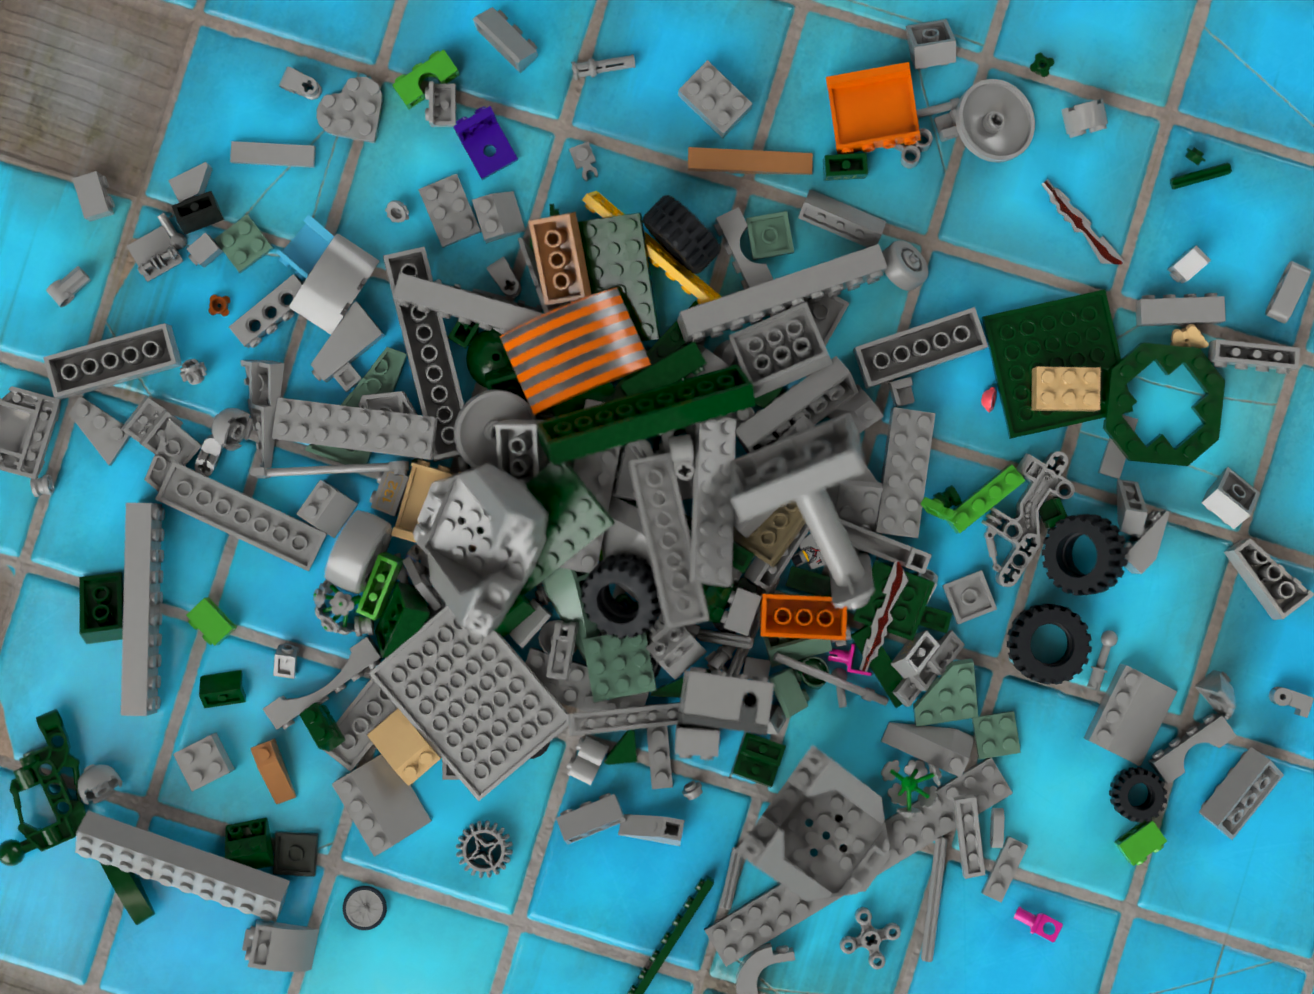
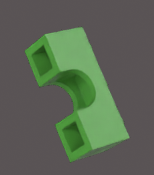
(437, 66)

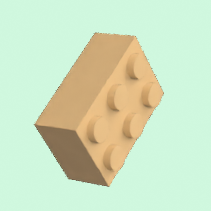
(1065, 389)

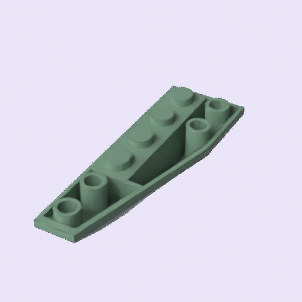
(565, 593)

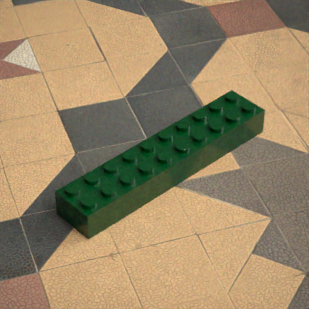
(645, 414)

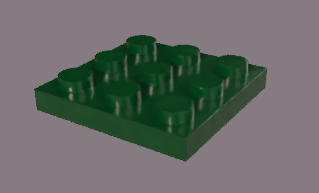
(907, 608)

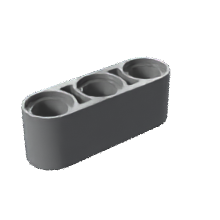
(1288, 292)

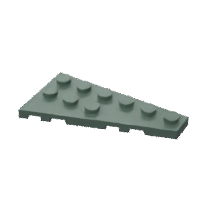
(379, 379)

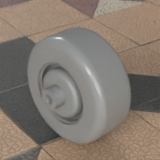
(905, 265)

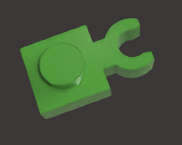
(936, 508)

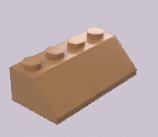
(560, 258)

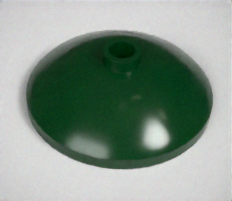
(480, 355)

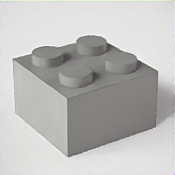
(204, 761)

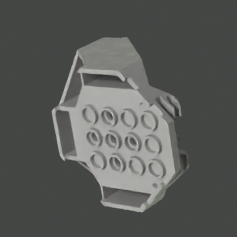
(484, 582)
(782, 841)

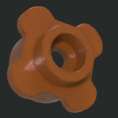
(214, 301)

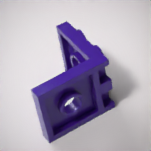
(484, 131)

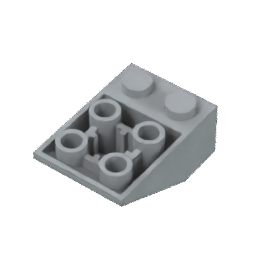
(1145, 547)

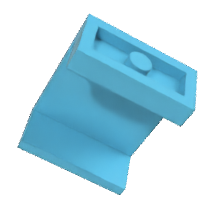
(306, 248)

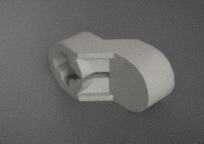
(204, 463)

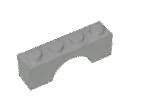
(731, 227)
(1170, 762)

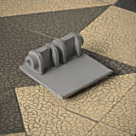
(154, 254)

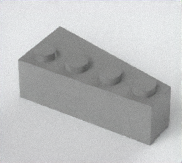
(1268, 581)

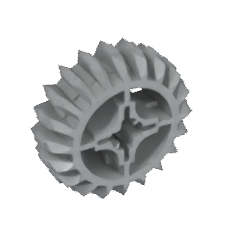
(468, 858)

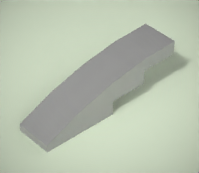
(911, 687)

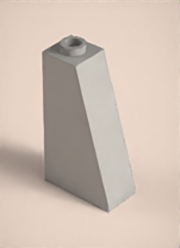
(348, 341)

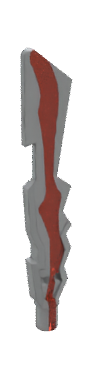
(1100, 246)
(882, 618)

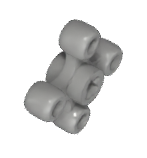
(871, 945)

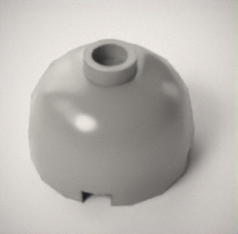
(231, 427)
(98, 783)

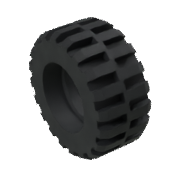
(681, 234)
(1109, 554)
(610, 614)
(1076, 650)

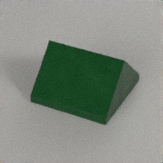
(624, 751)

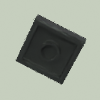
(295, 853)

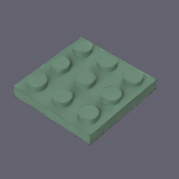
(618, 666)

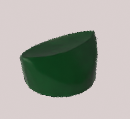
(811, 681)

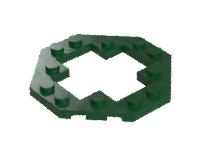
(1207, 408)

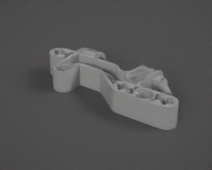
(1042, 482)

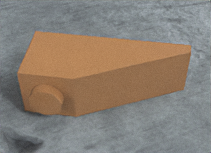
(273, 771)

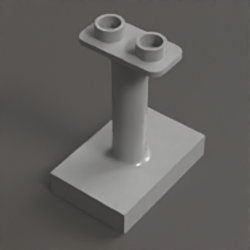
(800, 471)

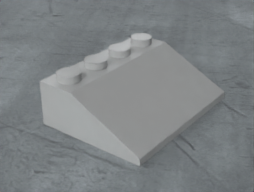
(780, 349)
(1130, 714)
(381, 804)

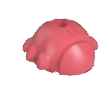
(988, 399)

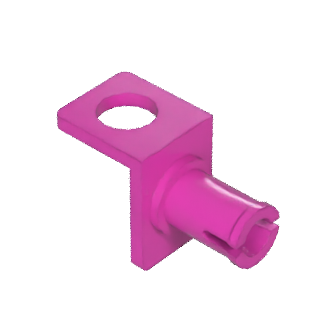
(847, 657)
(1037, 922)

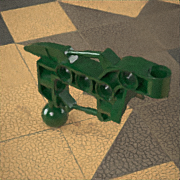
(30, 775)

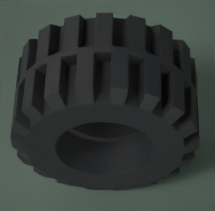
(1154, 800)

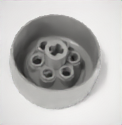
(357, 551)

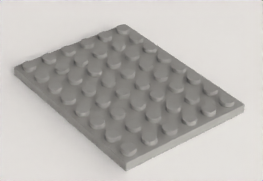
(471, 700)

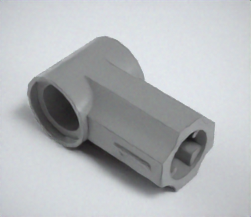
(64, 290)

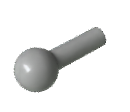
(177, 239)
(840, 673)

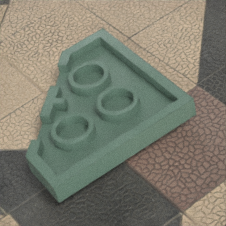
(949, 697)

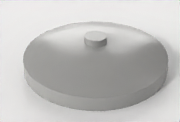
(995, 120)
(477, 424)

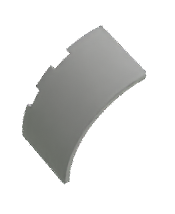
(334, 283)

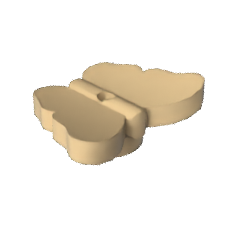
(1188, 337)

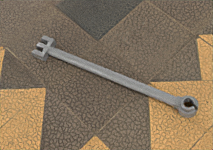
(398, 467)

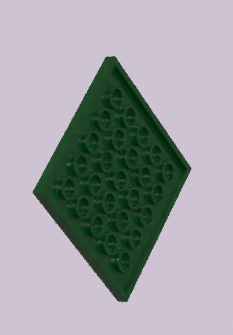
(1050, 334)

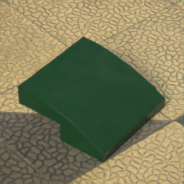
(758, 760)

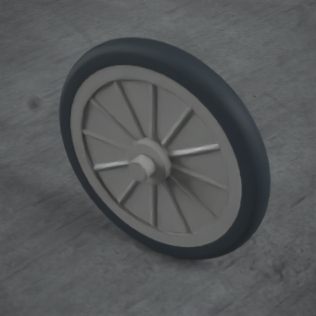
(364, 907)

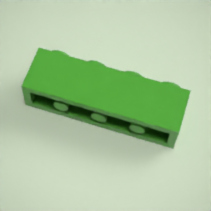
(986, 497)

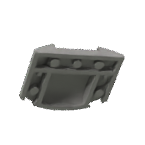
(26, 430)

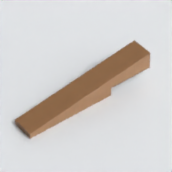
(749, 161)

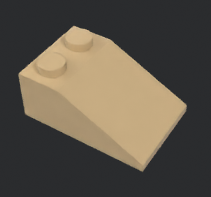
(403, 747)

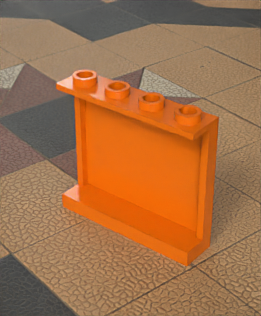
(873, 109)

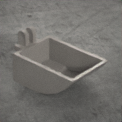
(674, 649)
(280, 946)

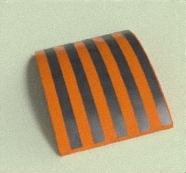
(574, 349)

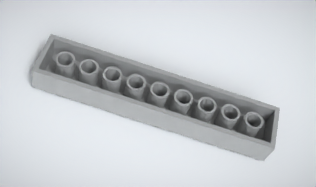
(782, 294)
(428, 354)
(142, 609)
(181, 866)

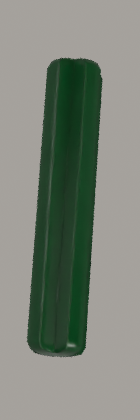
(1200, 176)

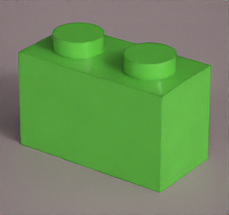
(211, 622)
(1141, 842)

